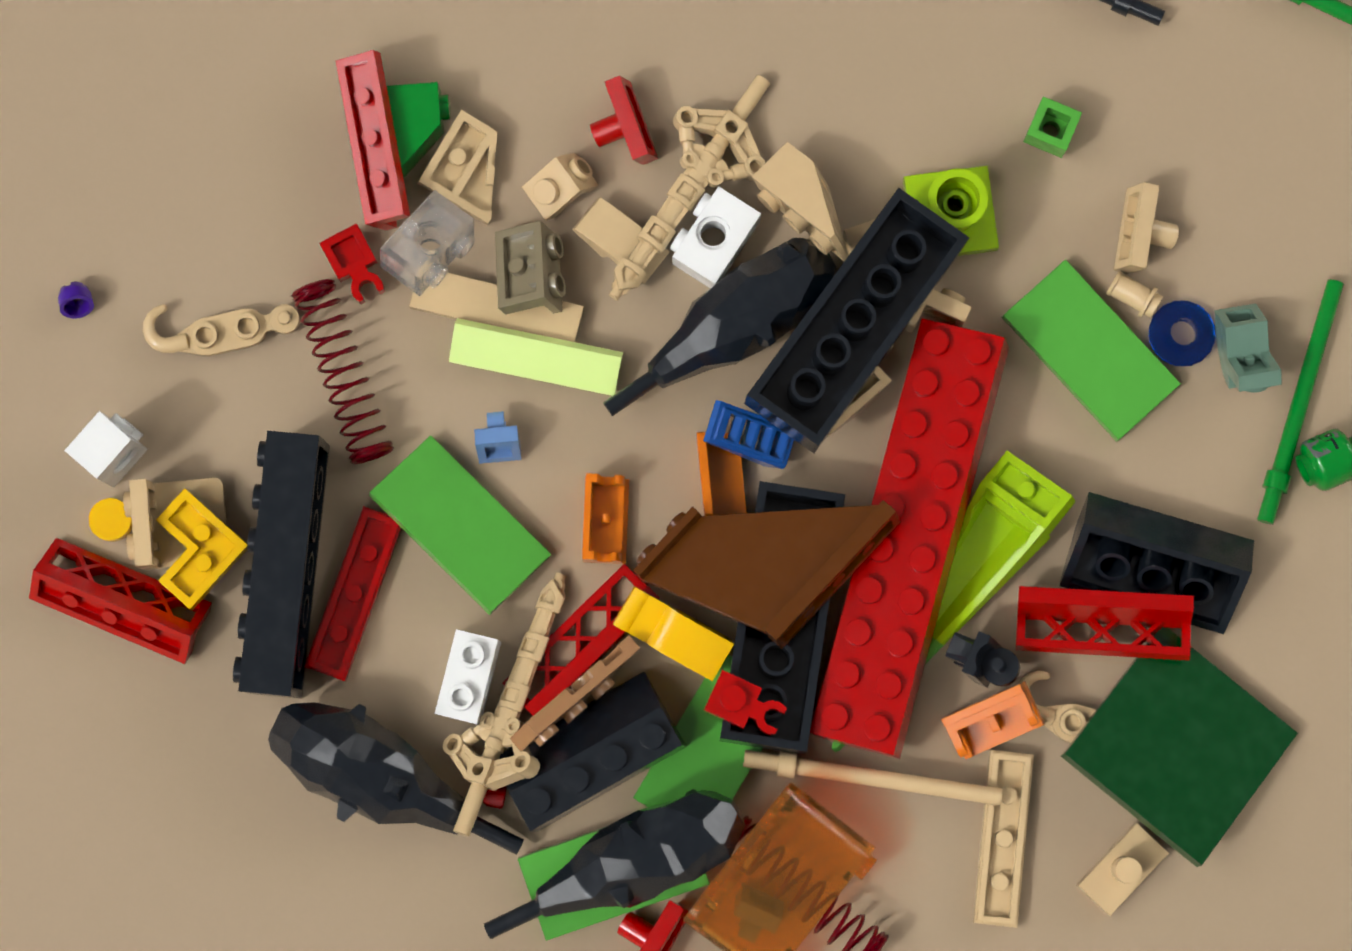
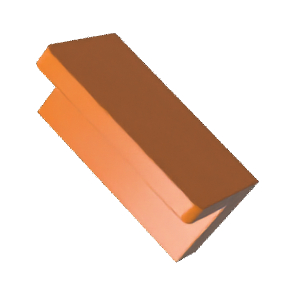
(720, 479)

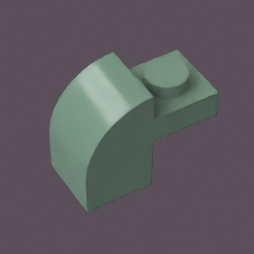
(1245, 349)

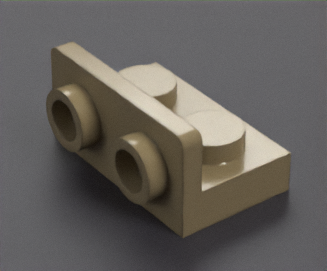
(529, 268)

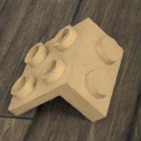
(151, 543)

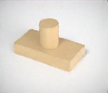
(1141, 229)
(1122, 869)

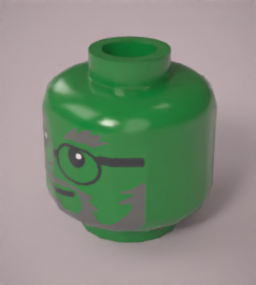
(1326, 460)

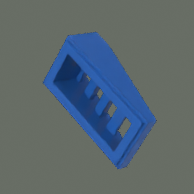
(773, 444)

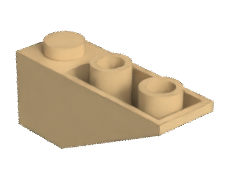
(800, 192)

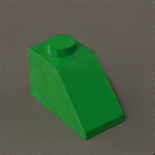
(417, 119)

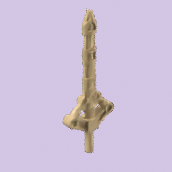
(702, 168)
(498, 728)

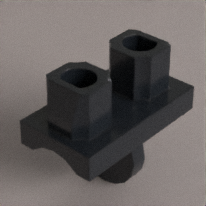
(984, 659)

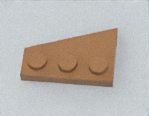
(571, 701)

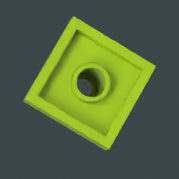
(971, 192)

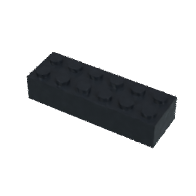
(856, 320)
(282, 565)
(785, 673)

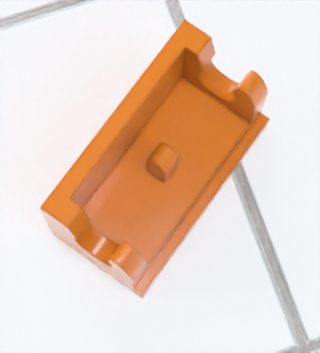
(605, 519)
(993, 721)

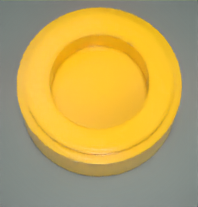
(109, 520)

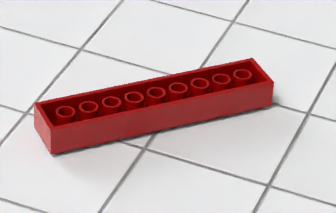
(903, 581)

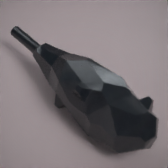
(737, 317)
(369, 770)
(637, 858)

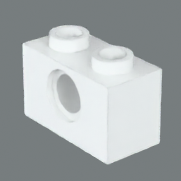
(719, 211)
(107, 448)
(468, 677)

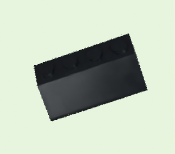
(1155, 553)
(596, 752)

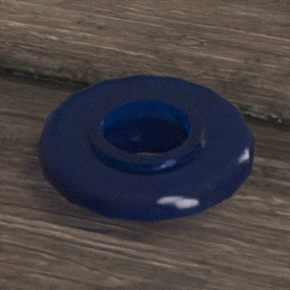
(1169, 349)

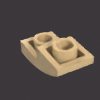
(613, 234)

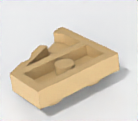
(465, 167)

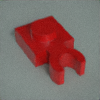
(351, 258)
(736, 701)

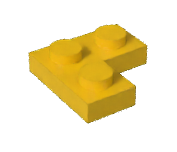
(209, 551)

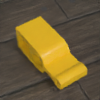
(674, 633)

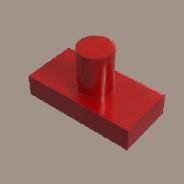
(625, 123)
(658, 936)

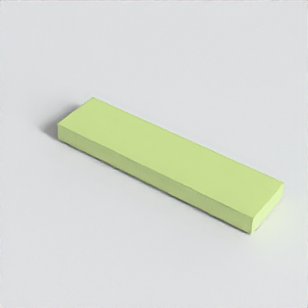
(535, 357)

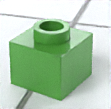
(1055, 114)

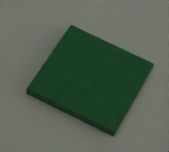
(1180, 748)

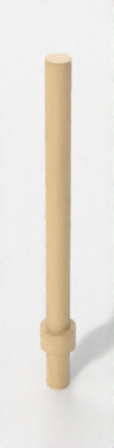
(788, 765)

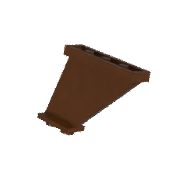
(765, 565)

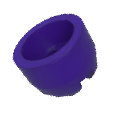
(68, 304)

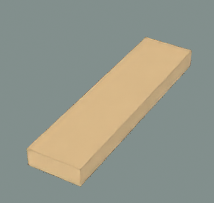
(478, 302)
(1003, 840)

